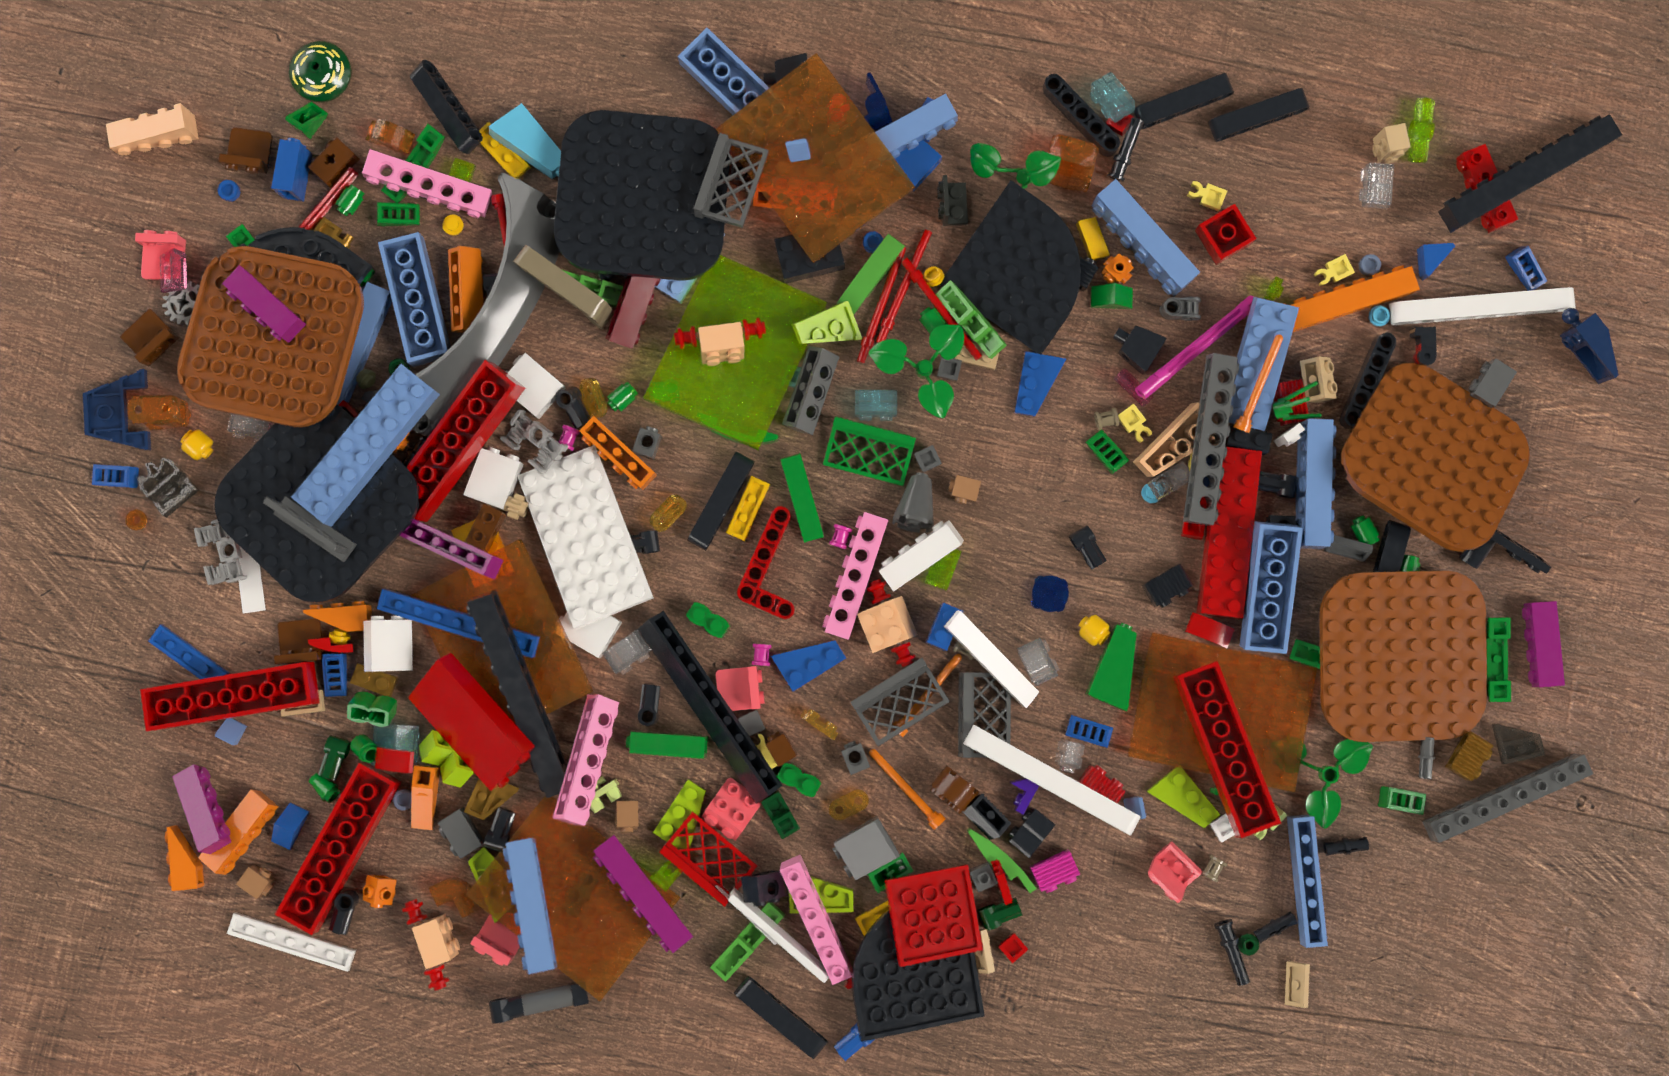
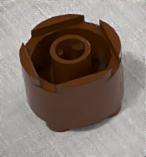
(955, 789)

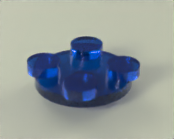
(1050, 593)

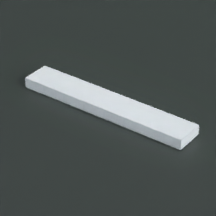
(991, 659)
(779, 935)
(291, 941)

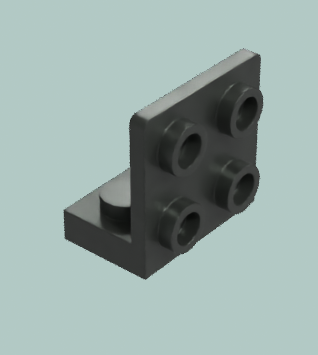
(953, 203)

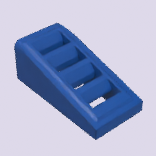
(1516, 265)
(127, 479)
(326, 658)
(1107, 734)

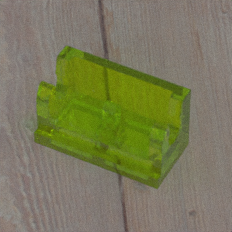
(942, 571)
(664, 877)

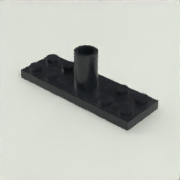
(1476, 556)

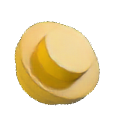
(453, 225)
(933, 276)
(339, 637)

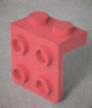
(153, 247)
(741, 687)
(731, 809)
(1173, 871)
(496, 941)

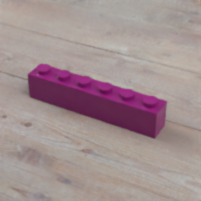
(453, 548)
(643, 894)

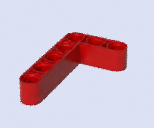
(764, 565)

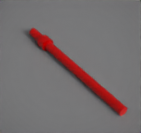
(917, 277)
(887, 323)
(867, 341)

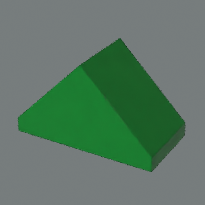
(307, 119)
(1112, 296)
(897, 868)

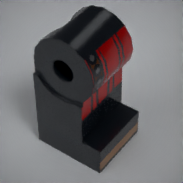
(1425, 345)

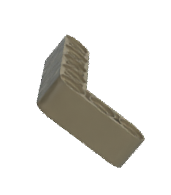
(565, 286)

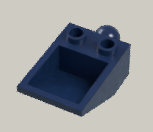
(1591, 344)

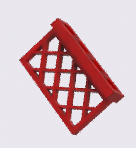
(692, 869)

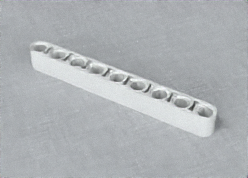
(1481, 306)
(1052, 780)

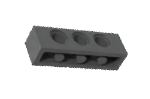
(810, 390)

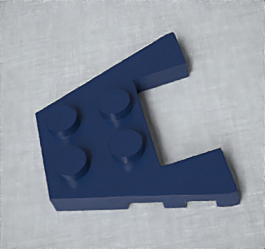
(107, 411)

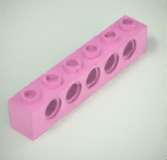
(377, 162)
(877, 526)
(577, 766)
(816, 919)

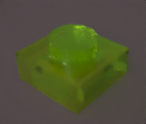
(462, 170)
(1274, 289)

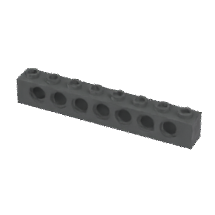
(1202, 448)
(1507, 797)

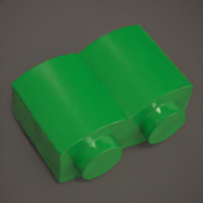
(703, 616)
(372, 709)
(804, 782)

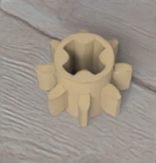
(516, 506)

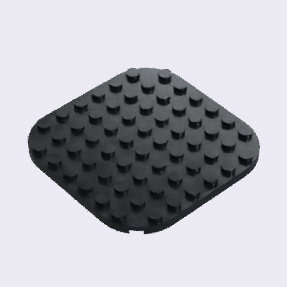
(632, 196)
(276, 470)

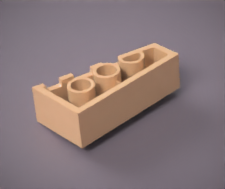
(152, 130)
(1171, 444)

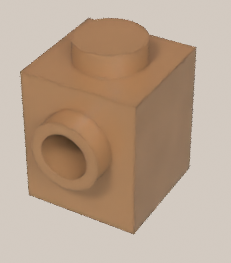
(964, 489)
(626, 816)
(256, 881)

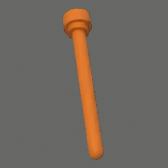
(1244, 421)
(940, 679)
(933, 817)

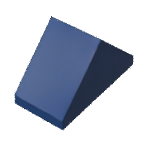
(1431, 256)
(289, 825)

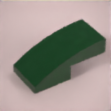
(780, 814)

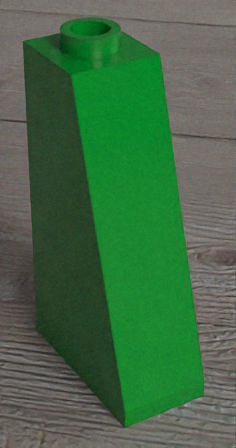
(1114, 670)
(667, 744)

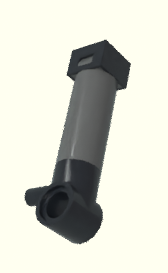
(536, 1002)

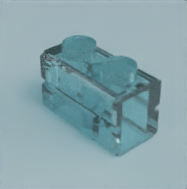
(1112, 97)
(876, 404)

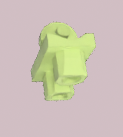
(611, 791)

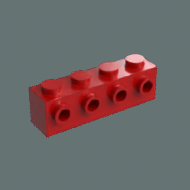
(1477, 166)

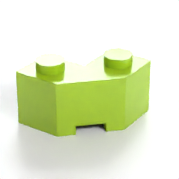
(438, 752)

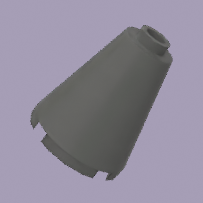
(916, 505)

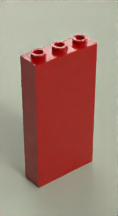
(471, 722)

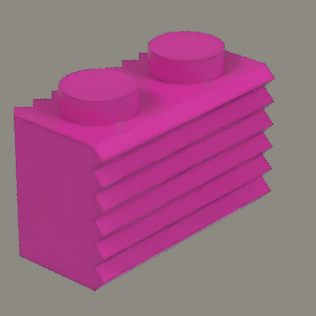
(1054, 871)

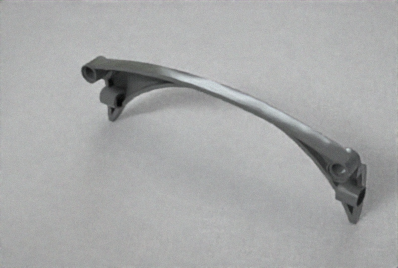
(507, 307)

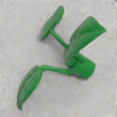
(1039, 168)
(936, 396)
(1353, 758)

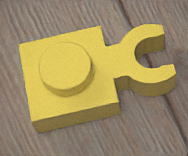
(1210, 196)
(1336, 269)
(1132, 420)

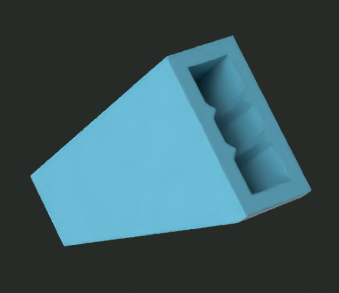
(527, 139)

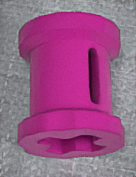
(568, 436)
(840, 536)
(761, 654)

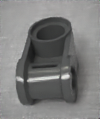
(1185, 309)

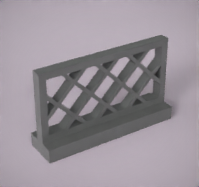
(713, 175)
(311, 527)
(892, 685)
(966, 711)

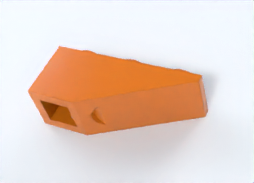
(343, 617)
(424, 796)
(185, 867)

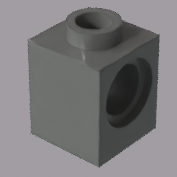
(648, 452)
(858, 766)
(983, 876)

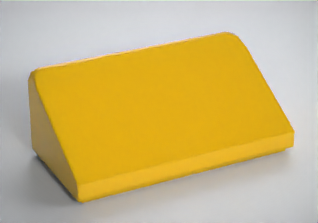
(1092, 238)

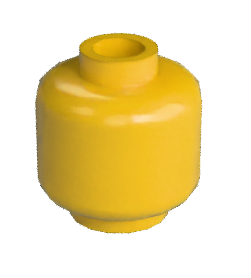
(197, 444)
(1094, 630)

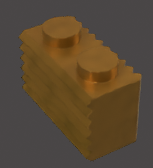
(1469, 756)

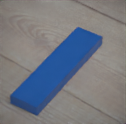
(185, 654)

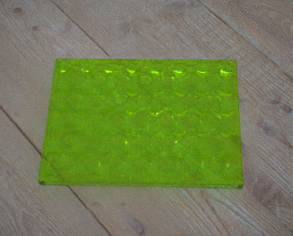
(742, 395)

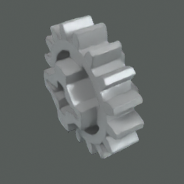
(178, 299)

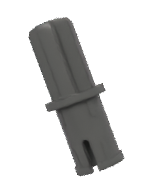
(1426, 758)

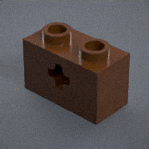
(343, 158)
(485, 528)
(780, 748)

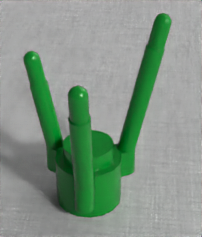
(1284, 407)

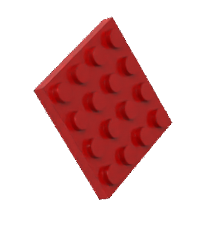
(933, 915)

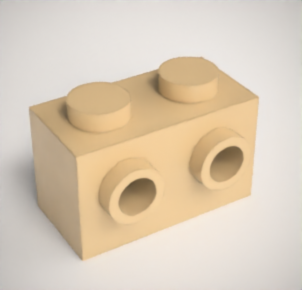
(1391, 143)
(1319, 370)

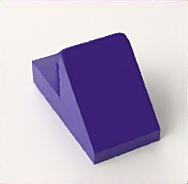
(1023, 800)

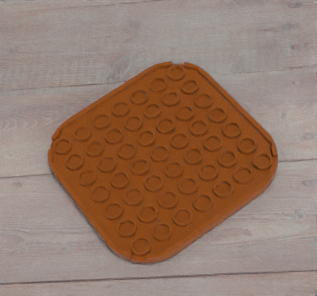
(247, 372)
(1435, 457)
(1403, 655)

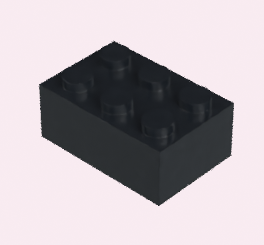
(798, 266)

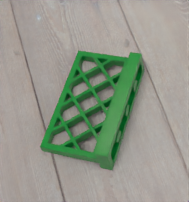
(875, 433)

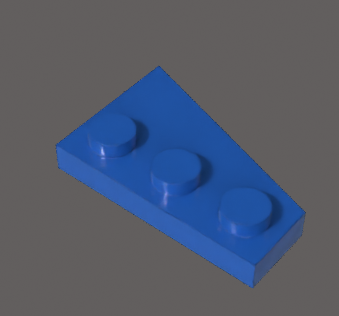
(1035, 381)
(807, 663)

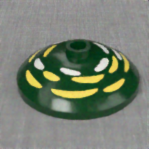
(328, 80)

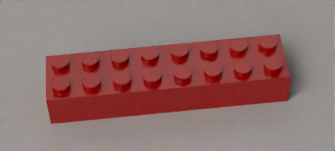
(462, 434)
(1230, 538)
(229, 696)
(1227, 750)
(338, 848)

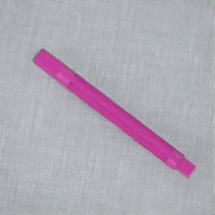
(1194, 349)

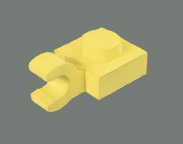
(765, 752)

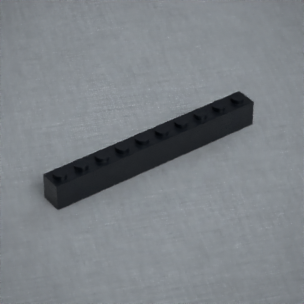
(1529, 173)
(518, 689)
(710, 707)

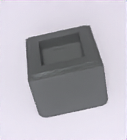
(752, 723)

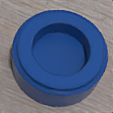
(229, 190)
(872, 241)

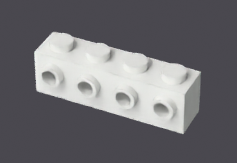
(921, 555)

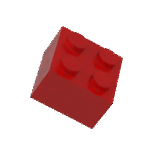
(1225, 234)

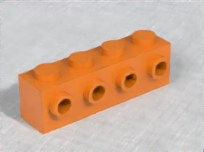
(465, 286)
(623, 458)
(244, 826)

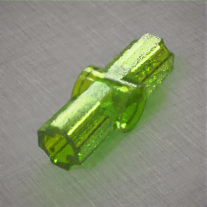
(1421, 130)

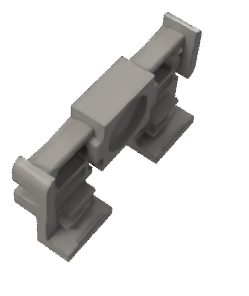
(527, 428)
(228, 569)

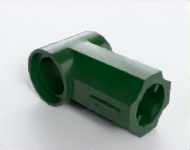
(335, 752)
(994, 915)

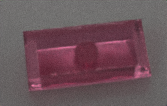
(173, 271)
(1129, 383)

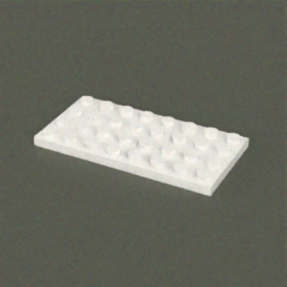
(585, 537)

